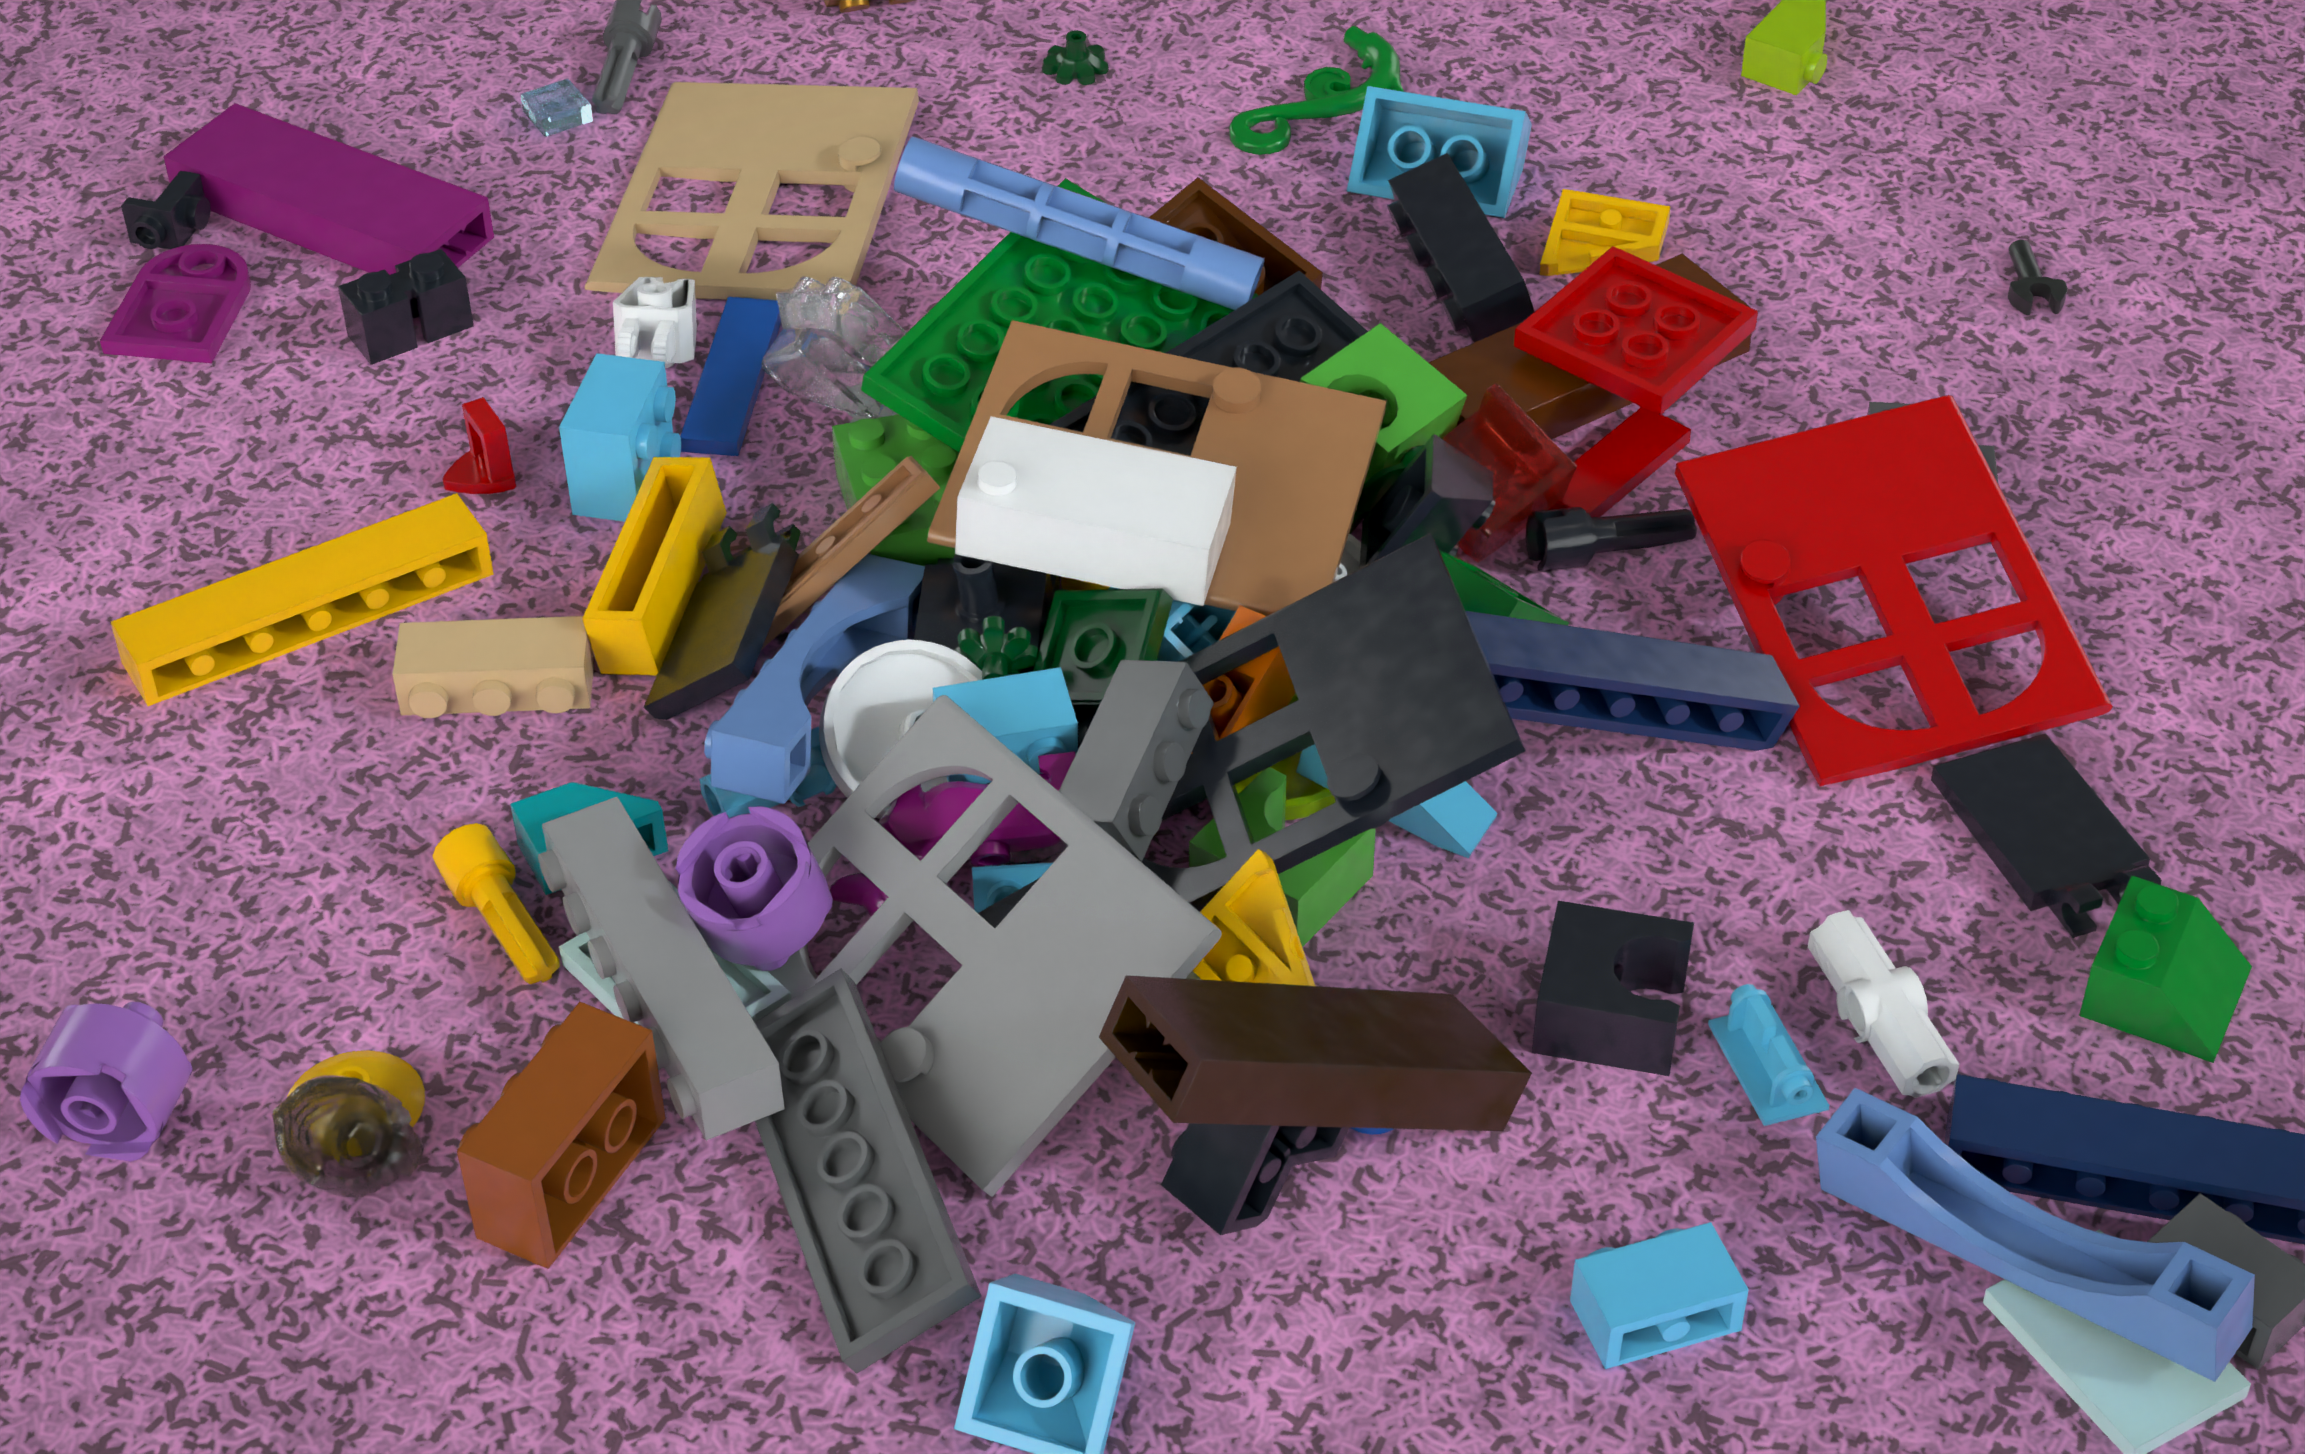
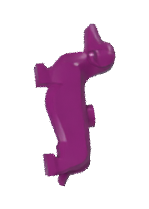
(923, 818)

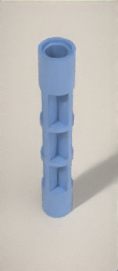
(1077, 224)

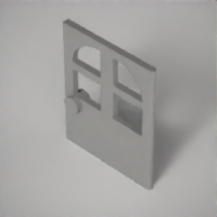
(1024, 1013)

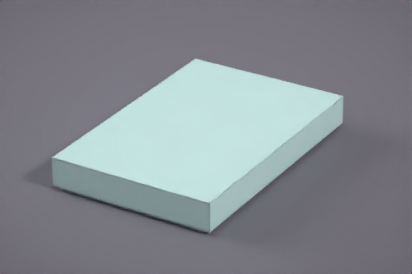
(2119, 1384)

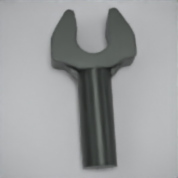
(2031, 281)

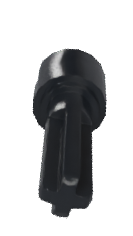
(1572, 537)

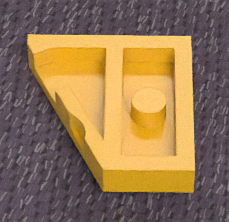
(1593, 223)

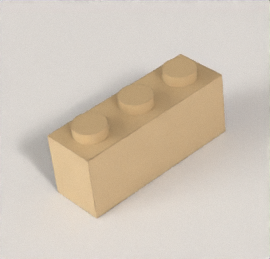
(493, 666)

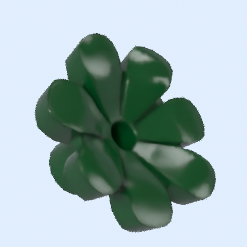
(1075, 60)
(995, 651)

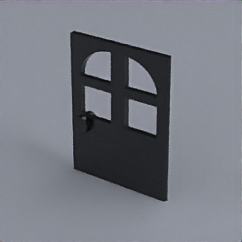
(1383, 692)

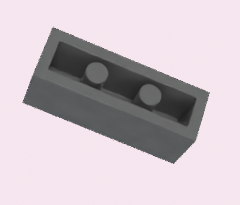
(1137, 749)

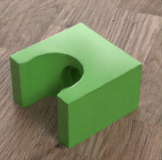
(1416, 393)
(1312, 888)

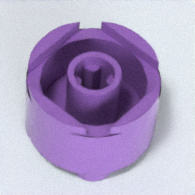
(753, 887)
(106, 1079)

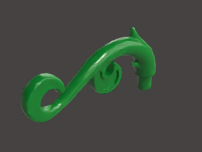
(1326, 95)

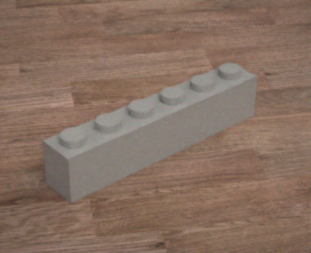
(661, 969)

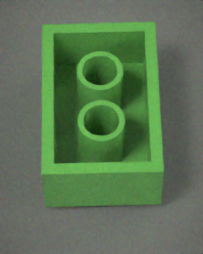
(868, 452)

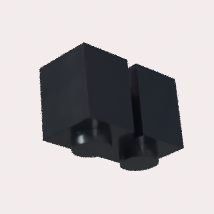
(383, 306)

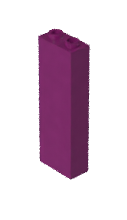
(329, 193)

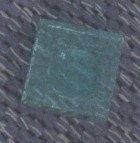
(556, 107)

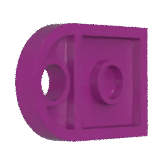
(178, 309)

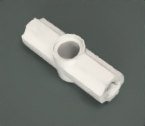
(1883, 1005)

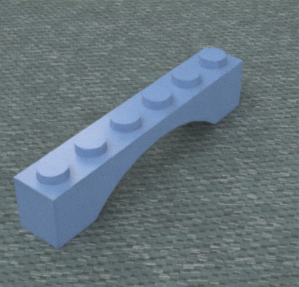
(766, 734)
(2147, 1292)

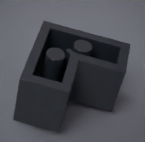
(1237, 1171)

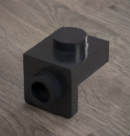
(170, 218)

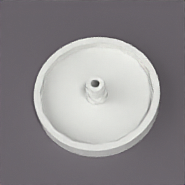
(880, 701)

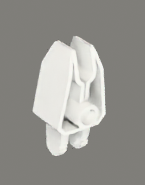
(656, 320)

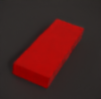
(1623, 461)

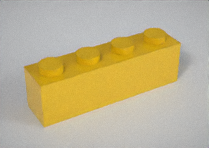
(654, 566)

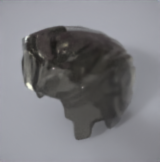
(346, 1136)

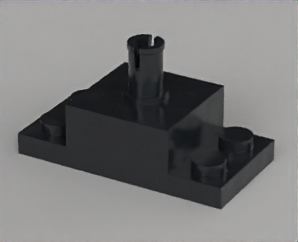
(966, 590)

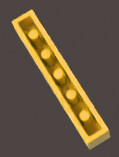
(302, 599)

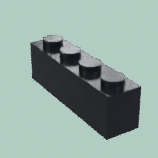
(1461, 249)

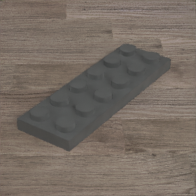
(858, 1179)

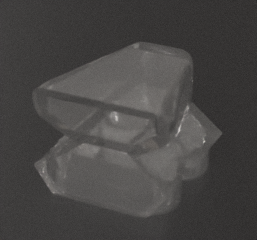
(829, 344)

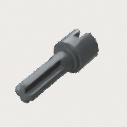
(628, 37)

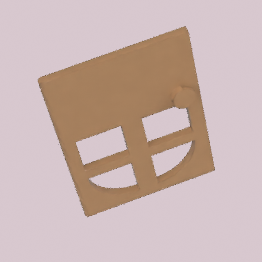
(1293, 444)

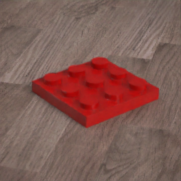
(1636, 329)

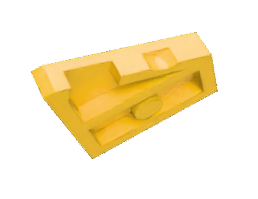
(1256, 929)

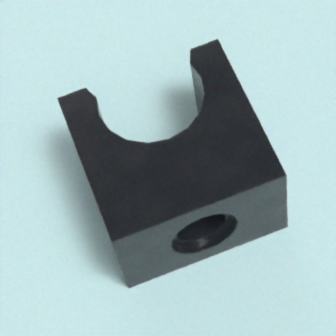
(1587, 986)

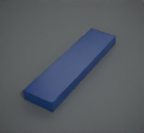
(731, 377)

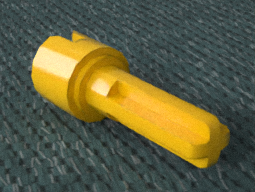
(482, 878)

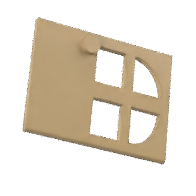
(760, 140)

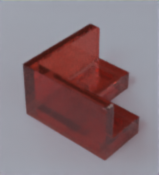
(1525, 465)

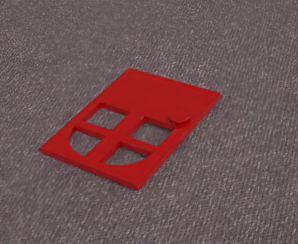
(1865, 505)

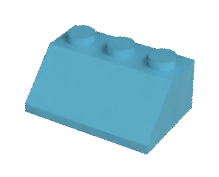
(1410, 129)

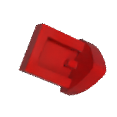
(488, 463)

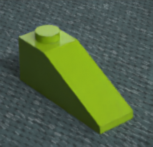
(1788, 46)

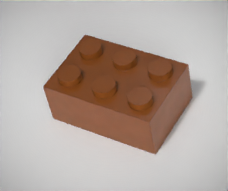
(562, 1134)

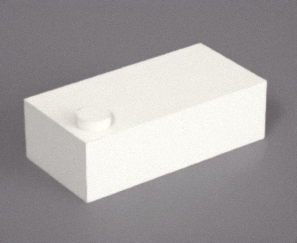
(1095, 510)

